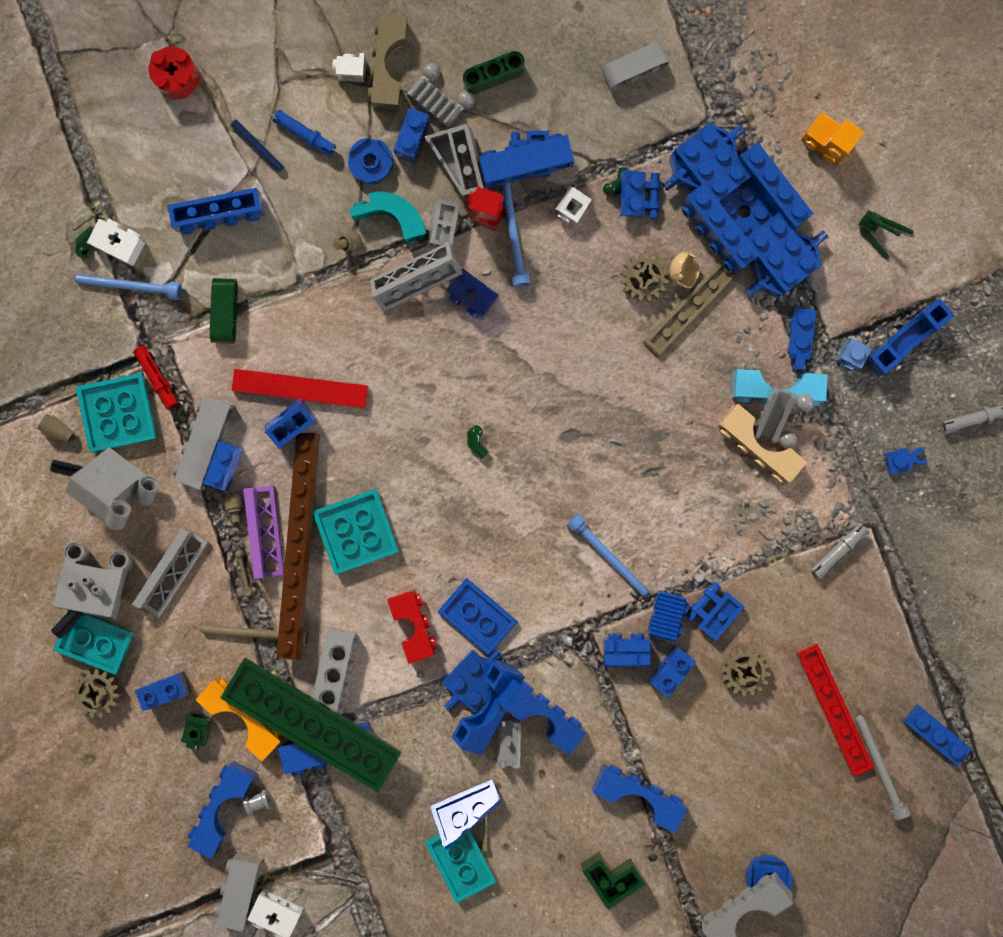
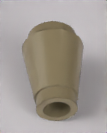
(54, 428)

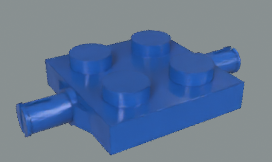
(467, 681)

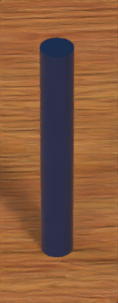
(246, 135)

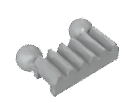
(436, 103)
(776, 413)

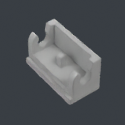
(442, 223)
(509, 743)

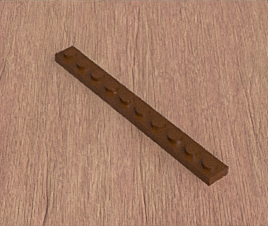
(298, 546)

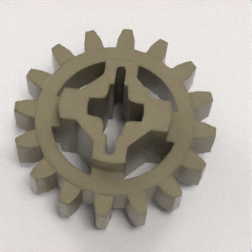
(654, 279)
(749, 663)
(97, 701)

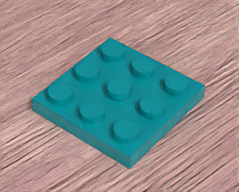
(116, 412)
(355, 531)

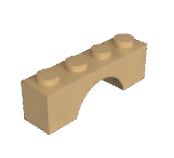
(739, 426)

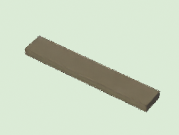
(689, 308)

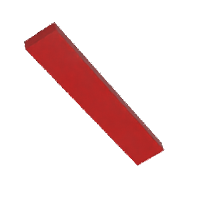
(299, 387)
(835, 710)

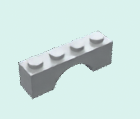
(767, 895)

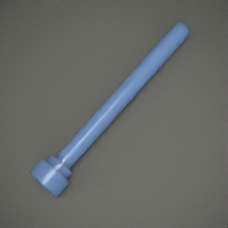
(520, 276)
(171, 290)
(578, 525)

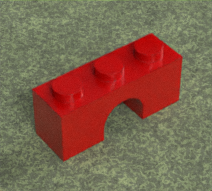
(485, 208)
(420, 644)

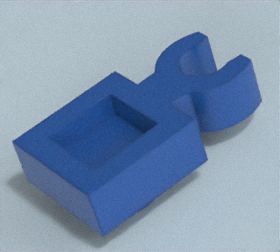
(901, 460)

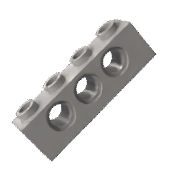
(349, 643)

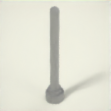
(898, 808)

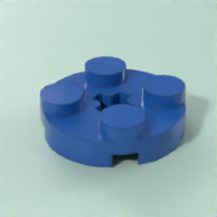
(371, 148)
(766, 864)

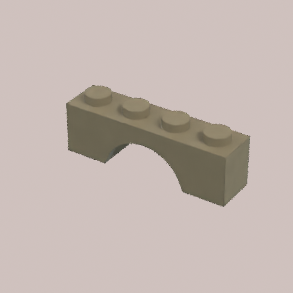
(392, 35)

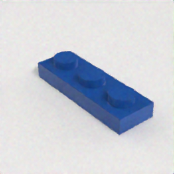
(937, 735)

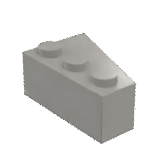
(459, 157)

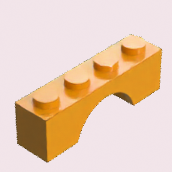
(260, 737)

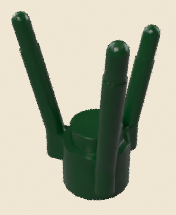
(872, 221)

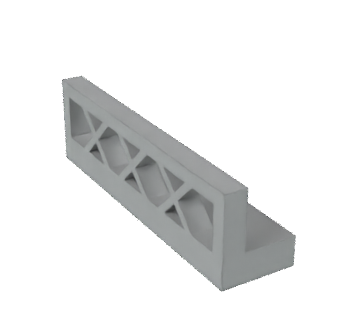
(415, 280)
(164, 566)

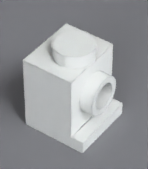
(350, 67)
(580, 203)

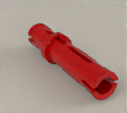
(158, 382)

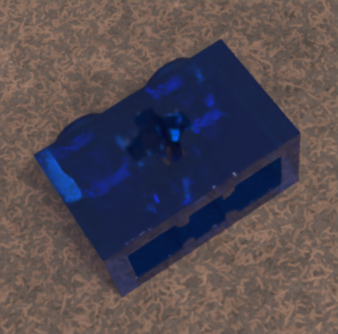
(484, 295)

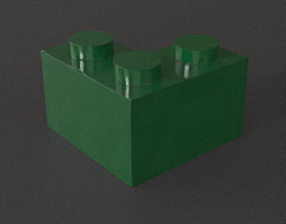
(613, 884)

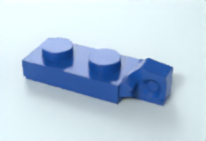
(801, 336)

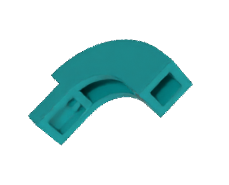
(396, 207)

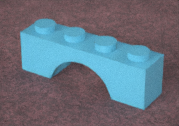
(751, 385)

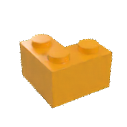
(831, 138)

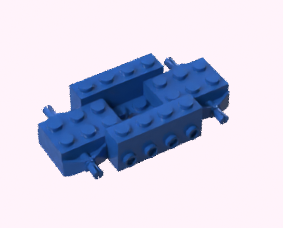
(725, 183)

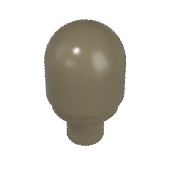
(348, 241)
(234, 506)

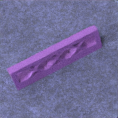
(255, 532)

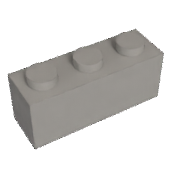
(238, 891)

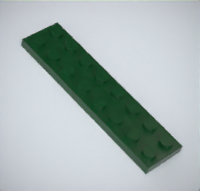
(311, 724)

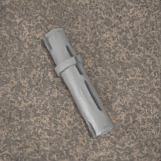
(986, 416)
(840, 550)

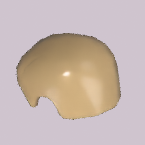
(684, 270)

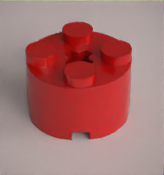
(177, 62)

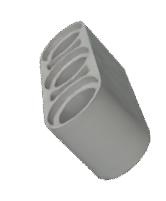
(635, 66)

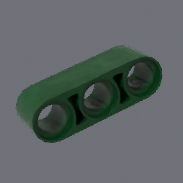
(500, 63)
(223, 310)

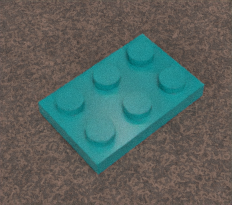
(96, 643)
(461, 865)

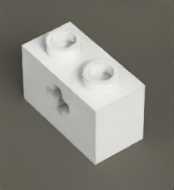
(104, 236)
(270, 903)

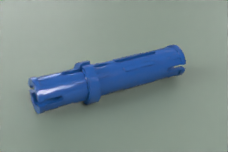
(311, 137)

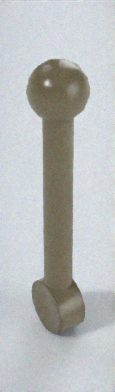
(248, 590)
(485, 834)

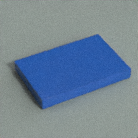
(477, 616)

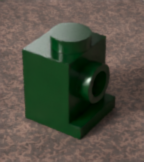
(202, 725)

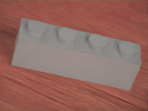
(205, 433)

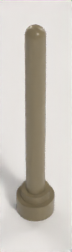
(247, 632)

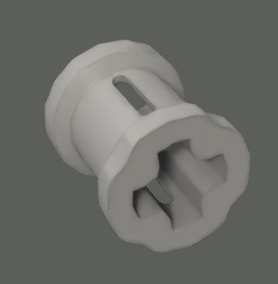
(257, 802)

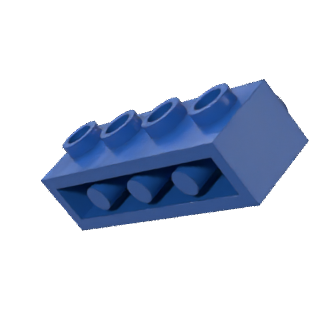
(526, 161)
(216, 210)

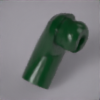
(614, 187)
(82, 248)
(473, 441)

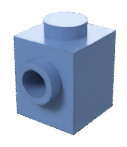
(853, 355)

